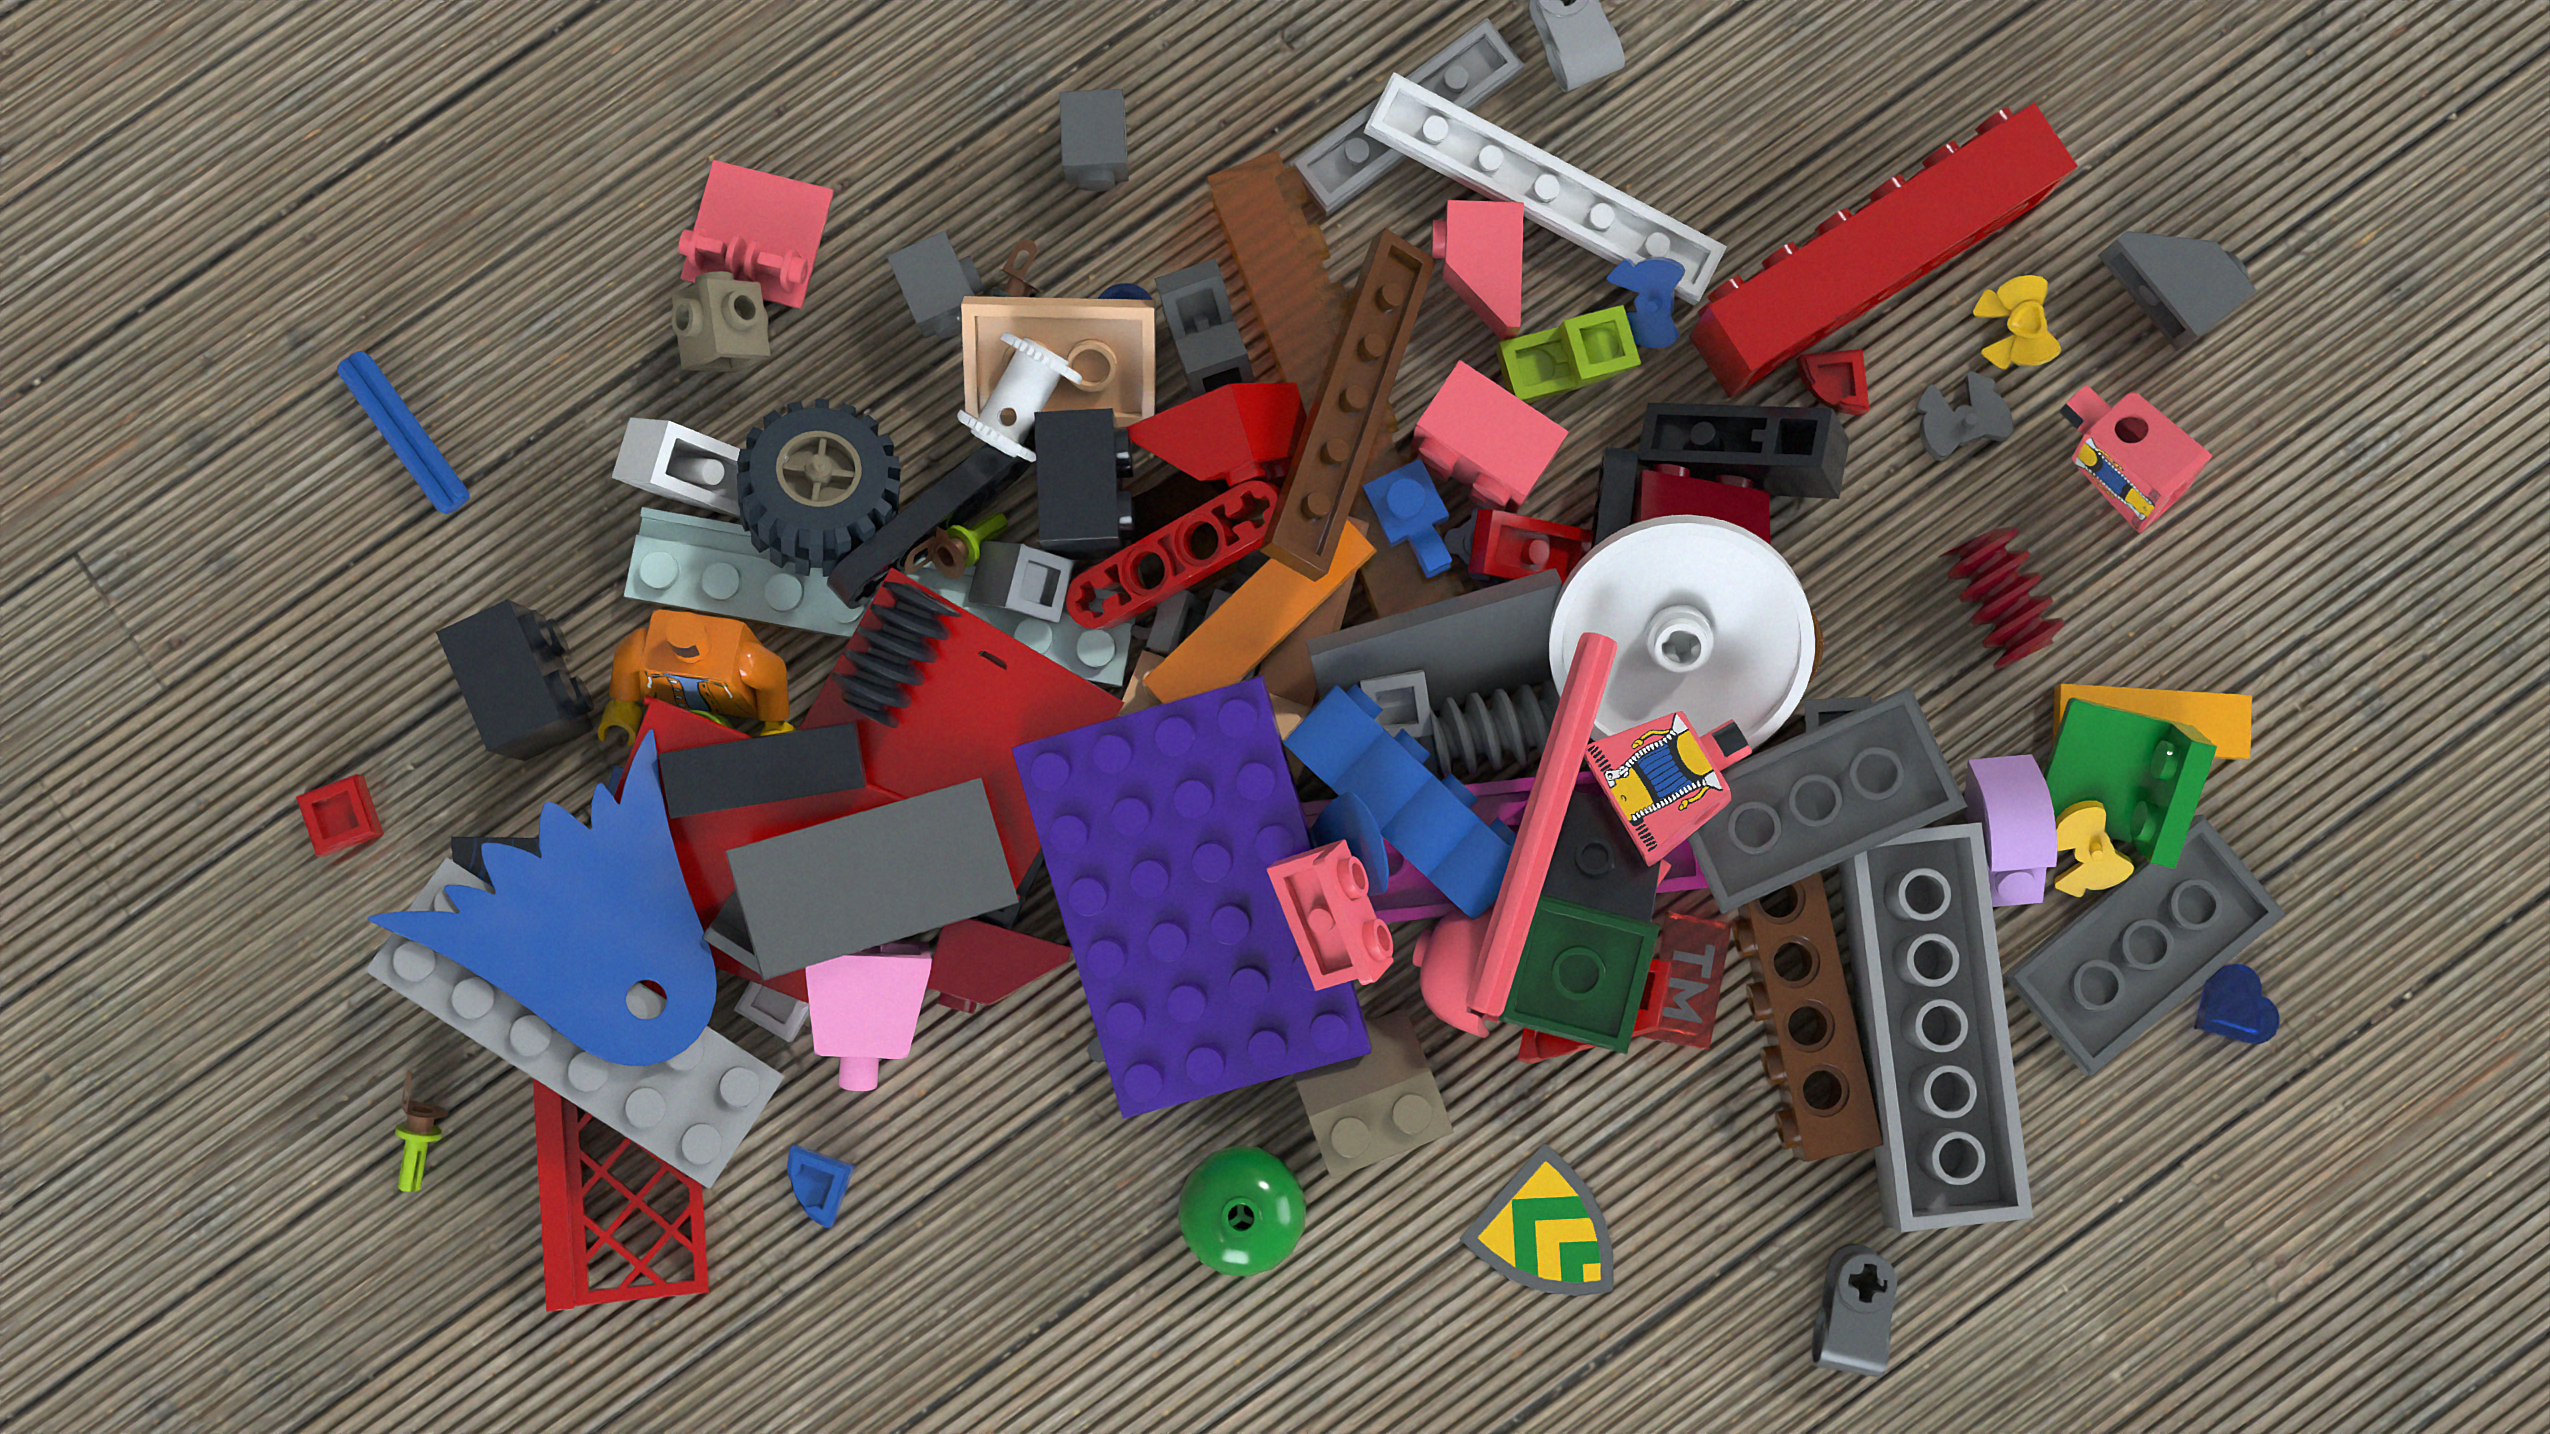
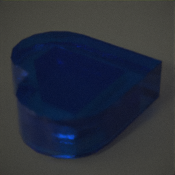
(2235, 1007)

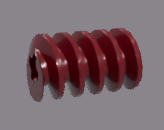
(2004, 595)

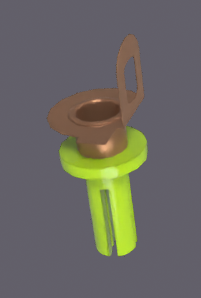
(957, 546)
(417, 1134)

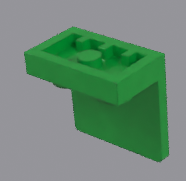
(2137, 767)

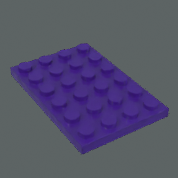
(1165, 892)

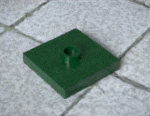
(1581, 973)

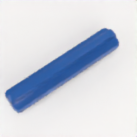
(403, 432)

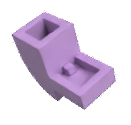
(2016, 825)

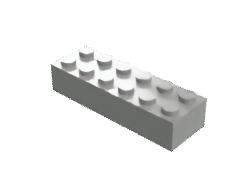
(1935, 1030)
(679, 1109)

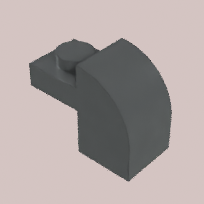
(1203, 328)

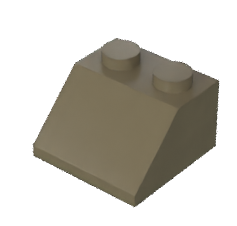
(1375, 1101)

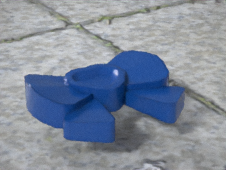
(1655, 281)

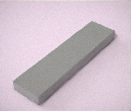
(1351, 160)

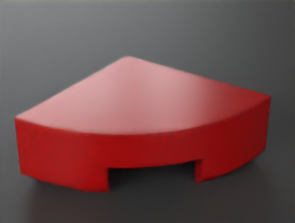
(1836, 379)

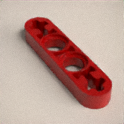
(1175, 550)

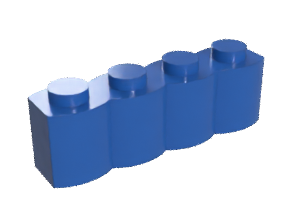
(1412, 807)

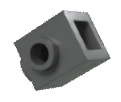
(935, 284)

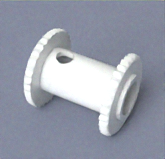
(1025, 389)

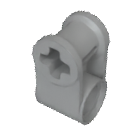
(1577, 41)

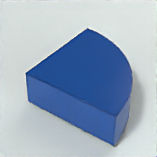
(818, 1183)

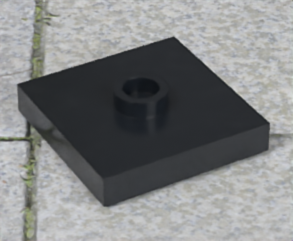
(1599, 862)

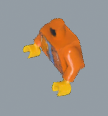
(699, 667)

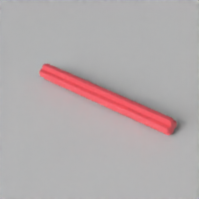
(1541, 824)

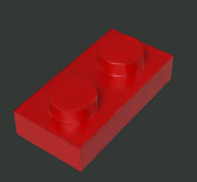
(1520, 546)

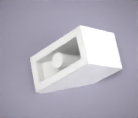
(679, 465)

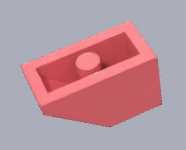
(1483, 259)

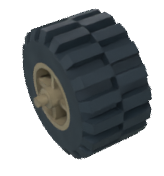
(816, 485)

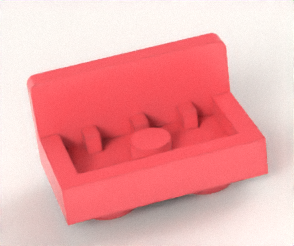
(1332, 915)

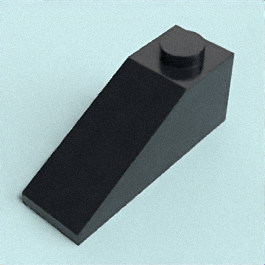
(1775, 447)

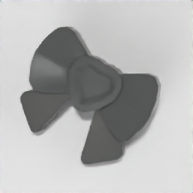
(1983, 418)

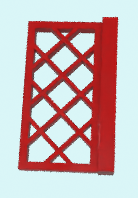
(566, 1221)

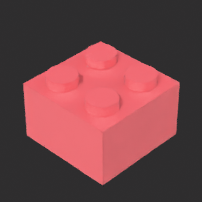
(1486, 440)

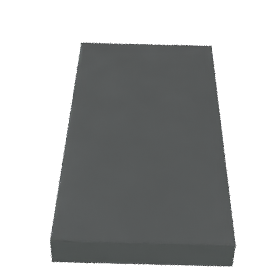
(1460, 643)
(1825, 799)
(871, 878)
(2143, 948)

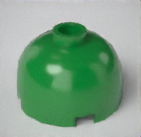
(1240, 1178)

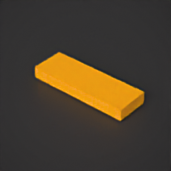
(2218, 716)

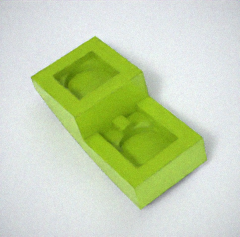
(1568, 356)

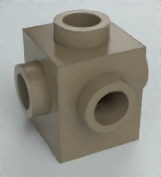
(720, 324)

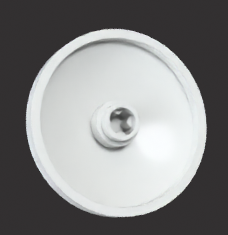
(1699, 624)

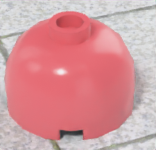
(1447, 968)

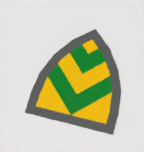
(1546, 1230)

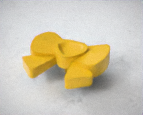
(2023, 303)
(2100, 864)

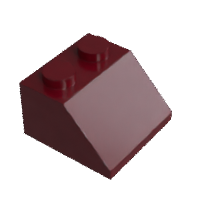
(1729, 498)

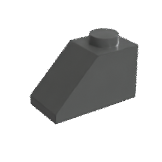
(2178, 281)

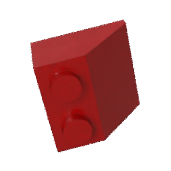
(1229, 433)

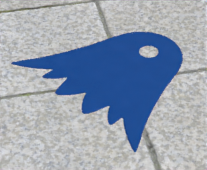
(587, 925)

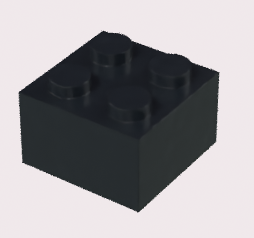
(1081, 483)
(517, 680)

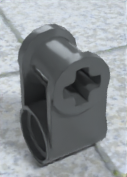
(1852, 1323)

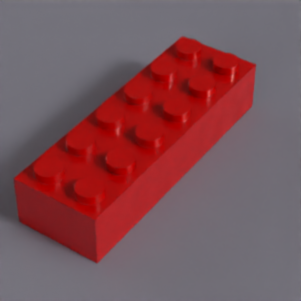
(1880, 248)

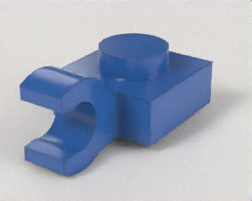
(1409, 510)

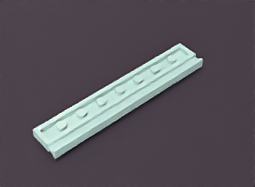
(719, 572)

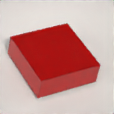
(339, 815)

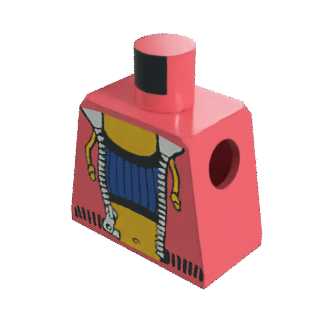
(2133, 454)
(1666, 778)

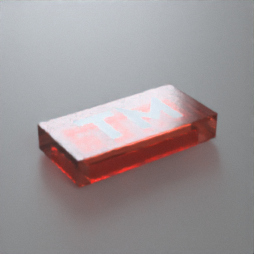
(1698, 958)

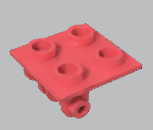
(758, 231)

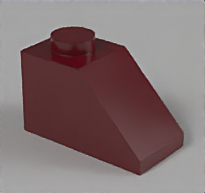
(989, 963)

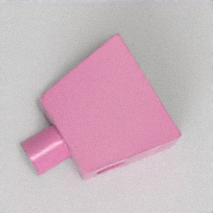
(867, 1007)

